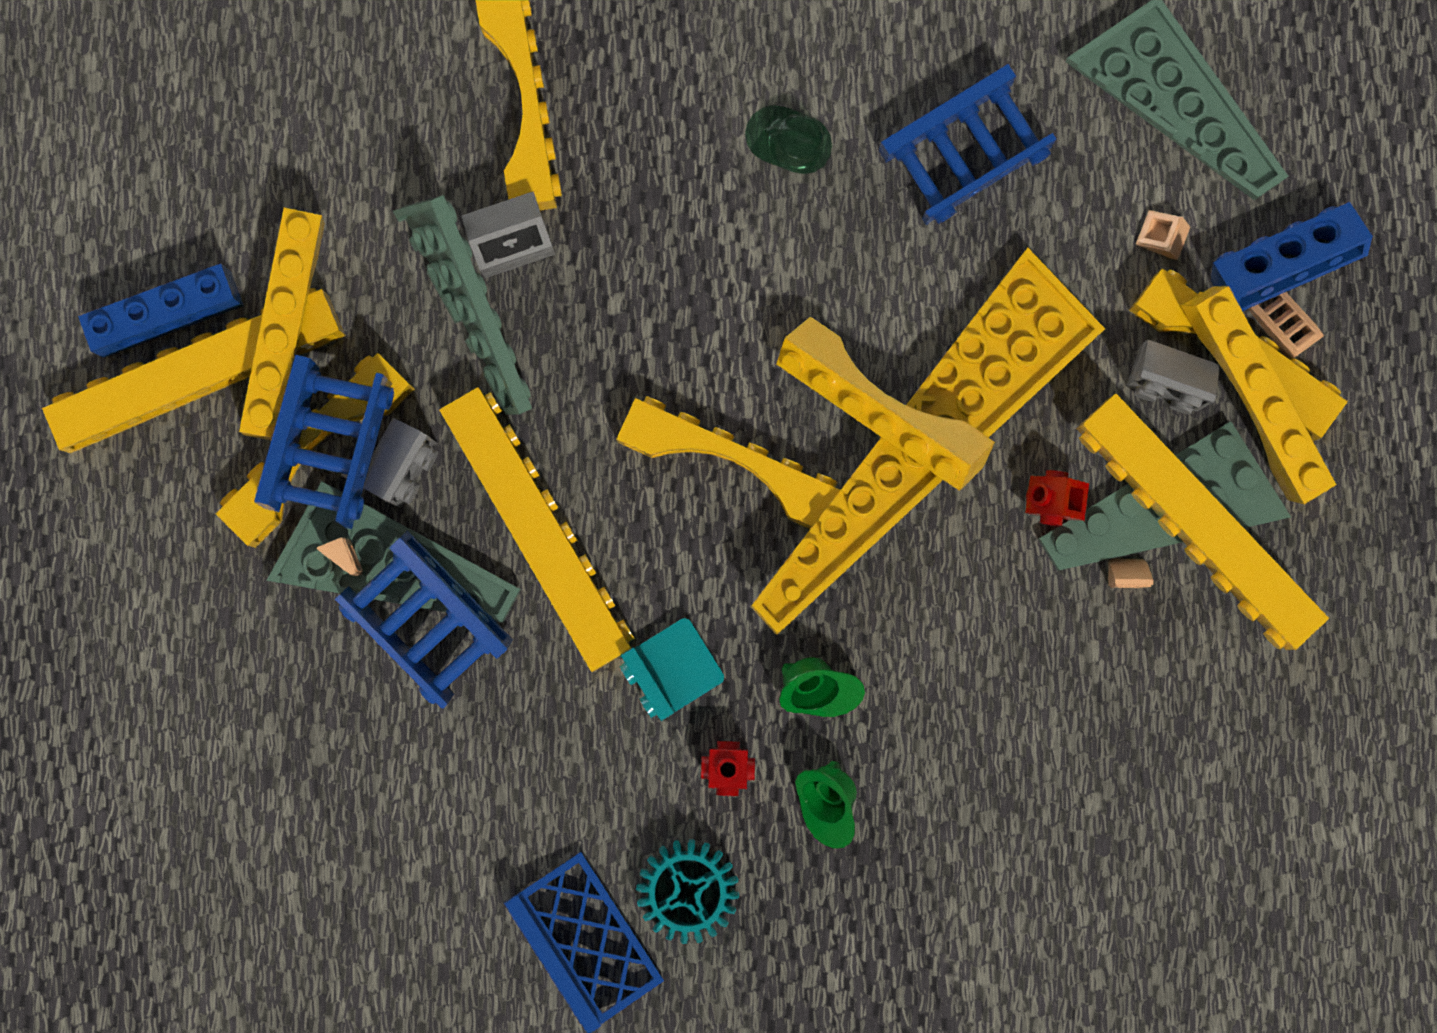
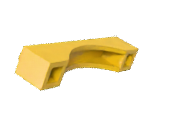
(529, 167)
(281, 320)
(1235, 347)
(1314, 400)
(659, 433)
(939, 444)
(254, 522)

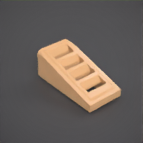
(1302, 322)

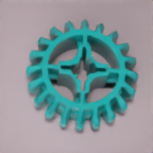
(704, 919)

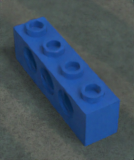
(1339, 225)
(160, 311)

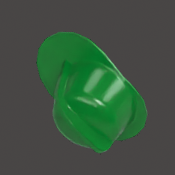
(818, 690)
(827, 804)

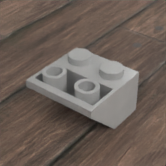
(508, 235)
(1173, 377)
(399, 462)

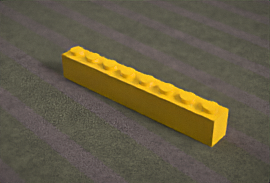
(176, 377)
(1201, 524)
(536, 529)

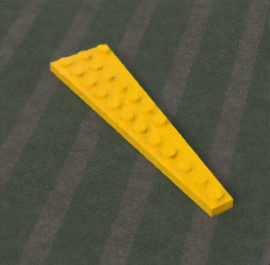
(990, 371)

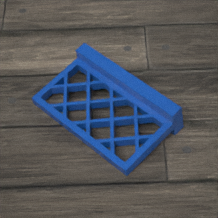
(555, 961)

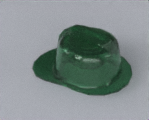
(788, 139)

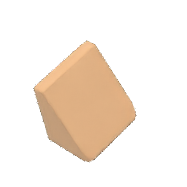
(1163, 234)
(343, 554)
(1129, 573)

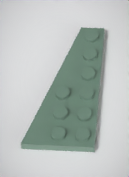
(1168, 83)
(464, 296)
(1124, 527)
(371, 538)

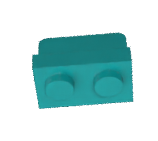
(671, 669)

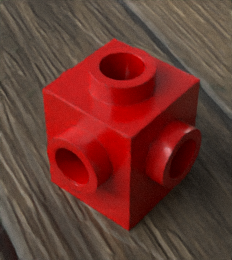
(1056, 498)
(728, 752)

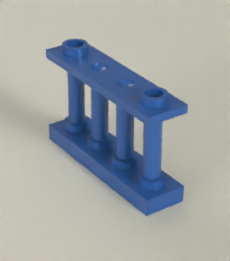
(965, 108)
(297, 416)
(434, 584)

